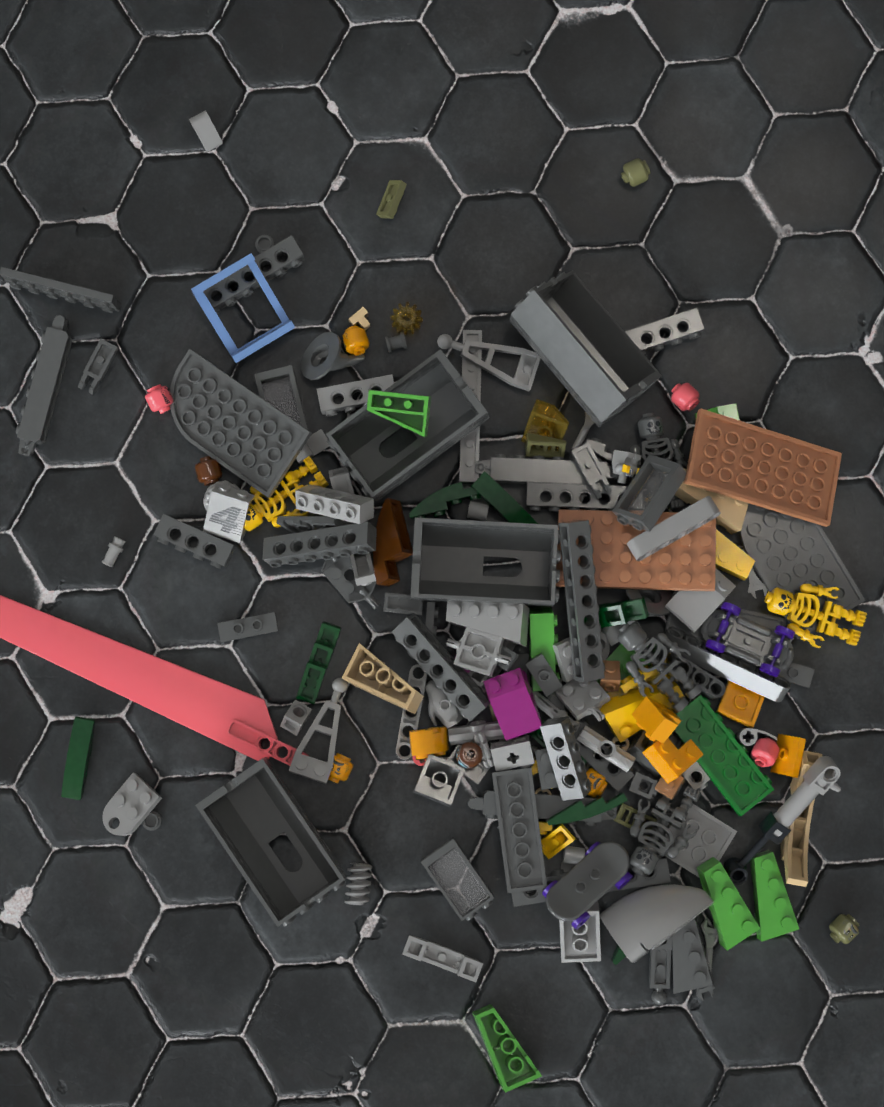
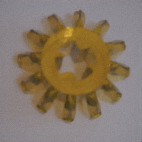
(399, 321)

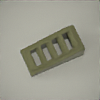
(537, 440)
(620, 812)

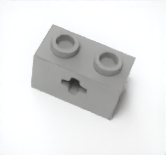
(519, 746)

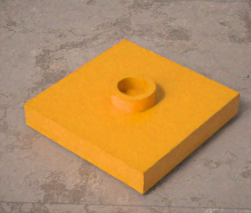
(740, 704)
(789, 756)

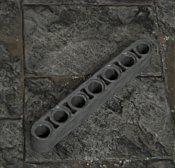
(729, 666)

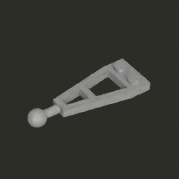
(525, 369)
(311, 767)

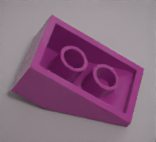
(513, 703)

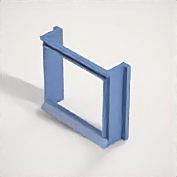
(262, 340)

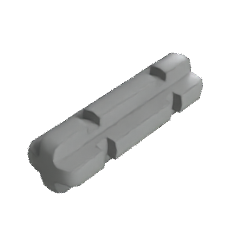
(482, 742)

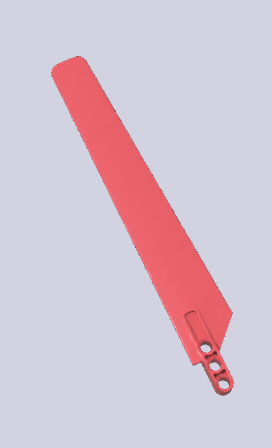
(166, 688)

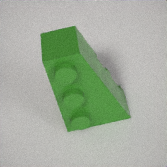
(403, 409)

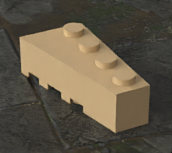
(377, 678)

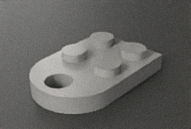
(564, 657)
(130, 805)

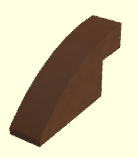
(391, 543)

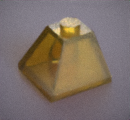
(546, 421)

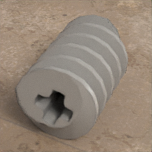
(359, 883)

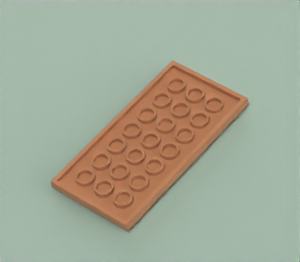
(763, 468)
(681, 565)

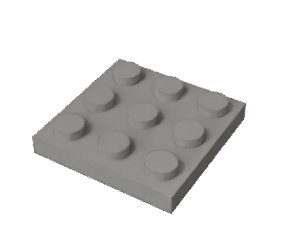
(710, 840)

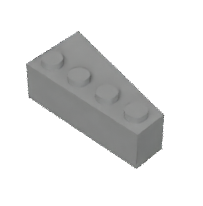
(498, 619)

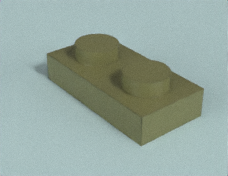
(391, 199)

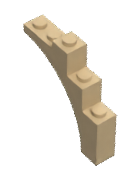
(795, 845)

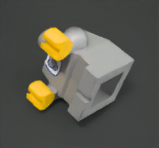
(625, 464)

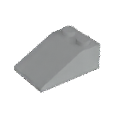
(696, 606)
(583, 943)

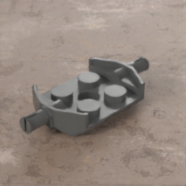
(335, 573)

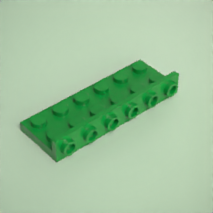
(723, 756)

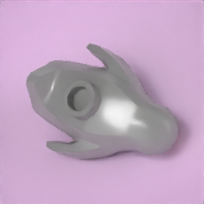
(441, 706)

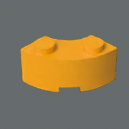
(429, 741)

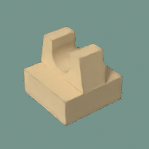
(359, 318)

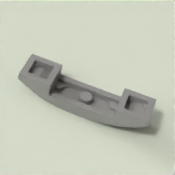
(442, 957)

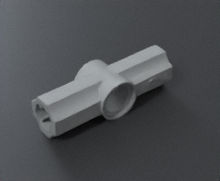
(465, 733)
(616, 756)

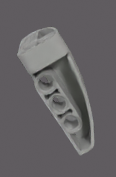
(652, 916)

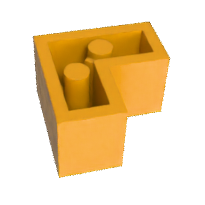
(655, 719)
(672, 761)

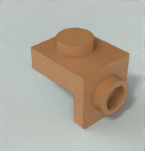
(612, 676)
(671, 788)

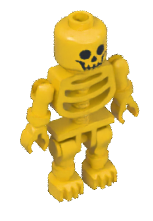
(257, 511)
(783, 602)

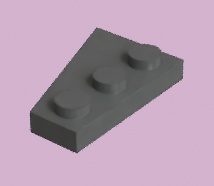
(307, 523)

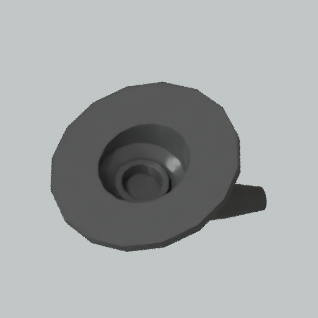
(325, 356)
(654, 599)

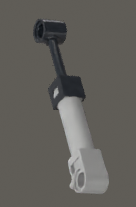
(776, 825)

